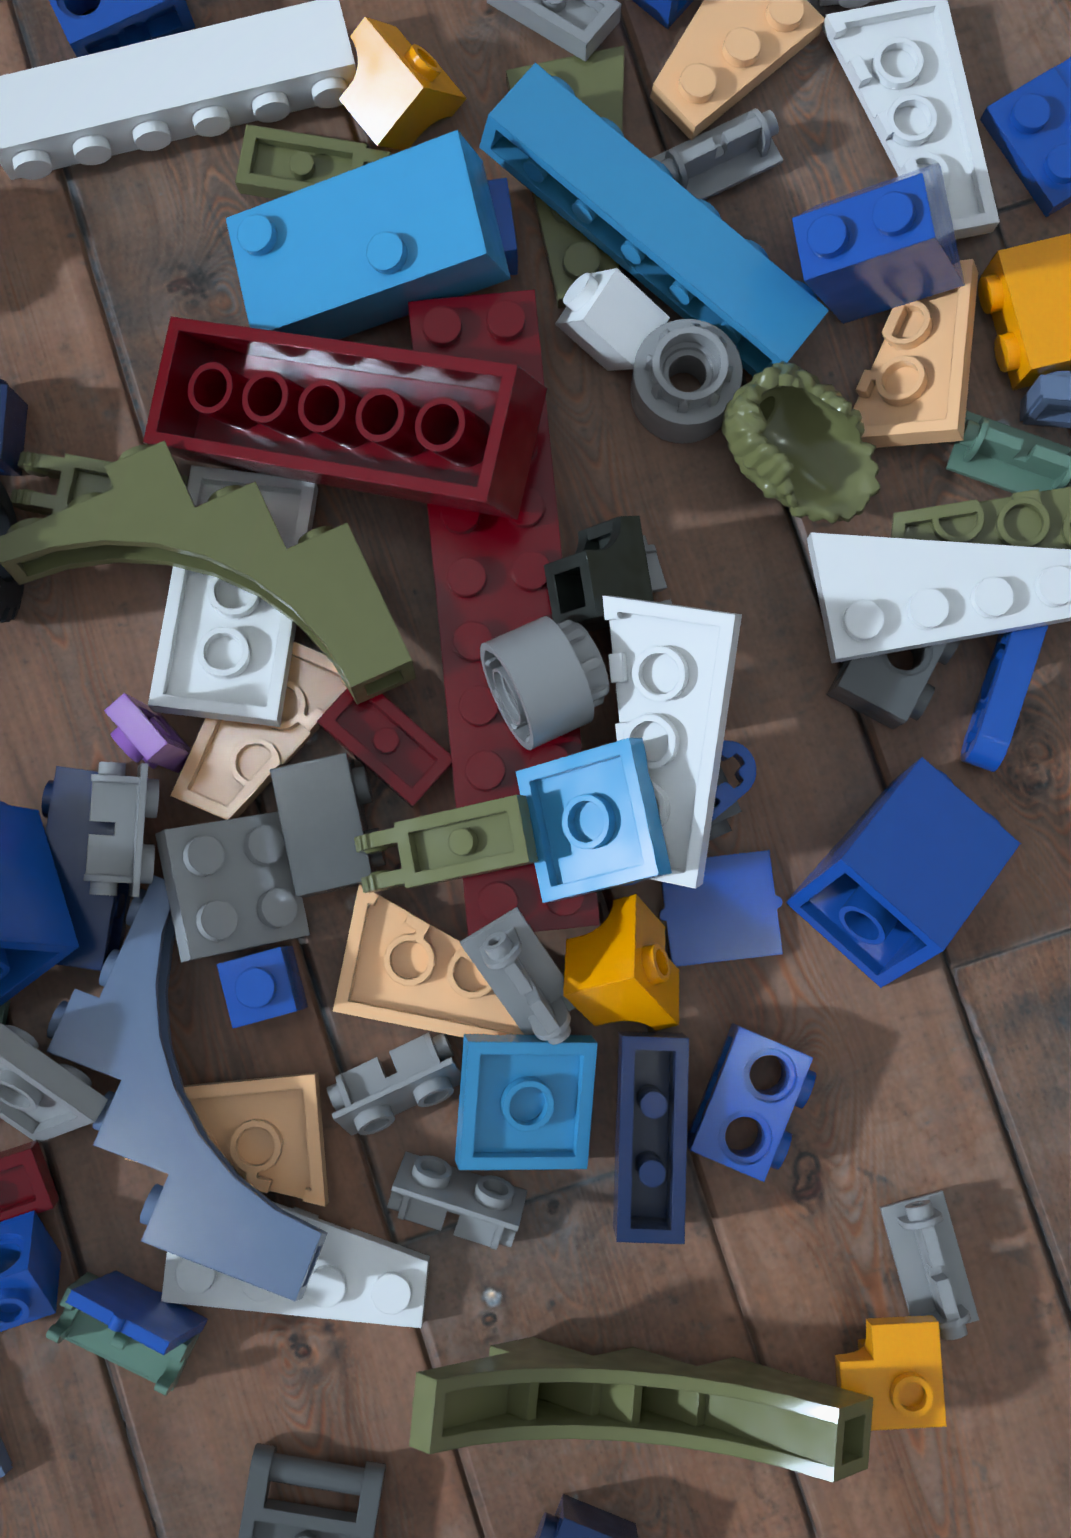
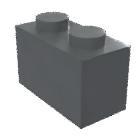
(319, 819)

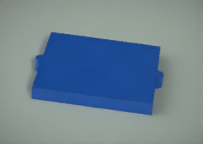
(726, 915)
(137, 1311)

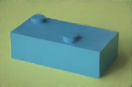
(370, 242)

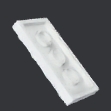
(219, 645)

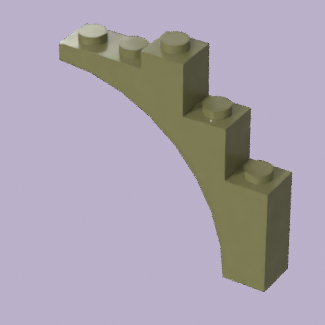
(233, 537)
(642, 1397)

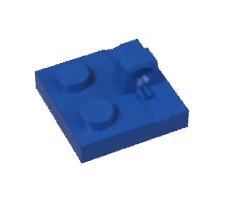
(1035, 135)

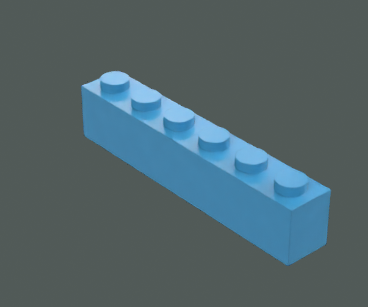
(648, 220)

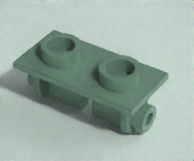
(1009, 457)

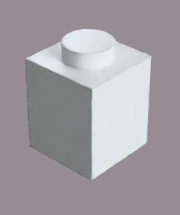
(609, 317)

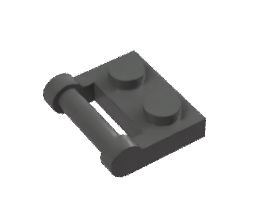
(285, 1519)

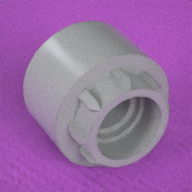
(684, 348)
(545, 679)

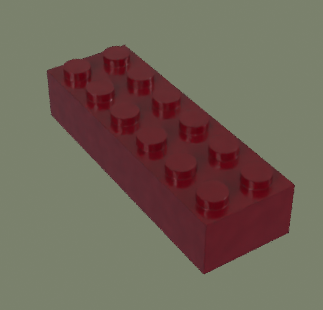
(348, 414)

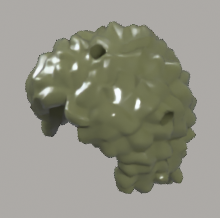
(801, 444)

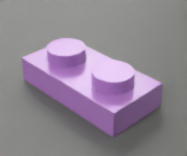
(146, 734)

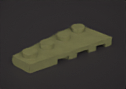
(599, 87)
(1018, 520)

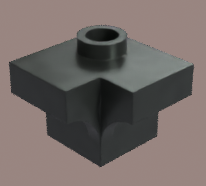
(606, 562)

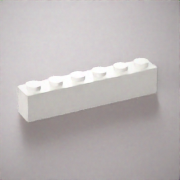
(174, 88)

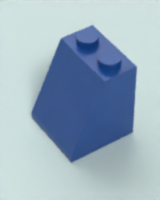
(880, 245)
(905, 874)
(33, 909)

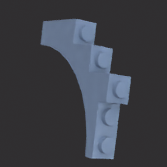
(205, 1204)

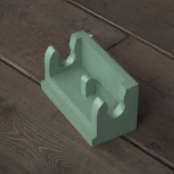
(117, 1347)

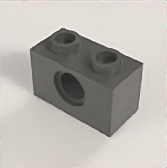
(886, 692)

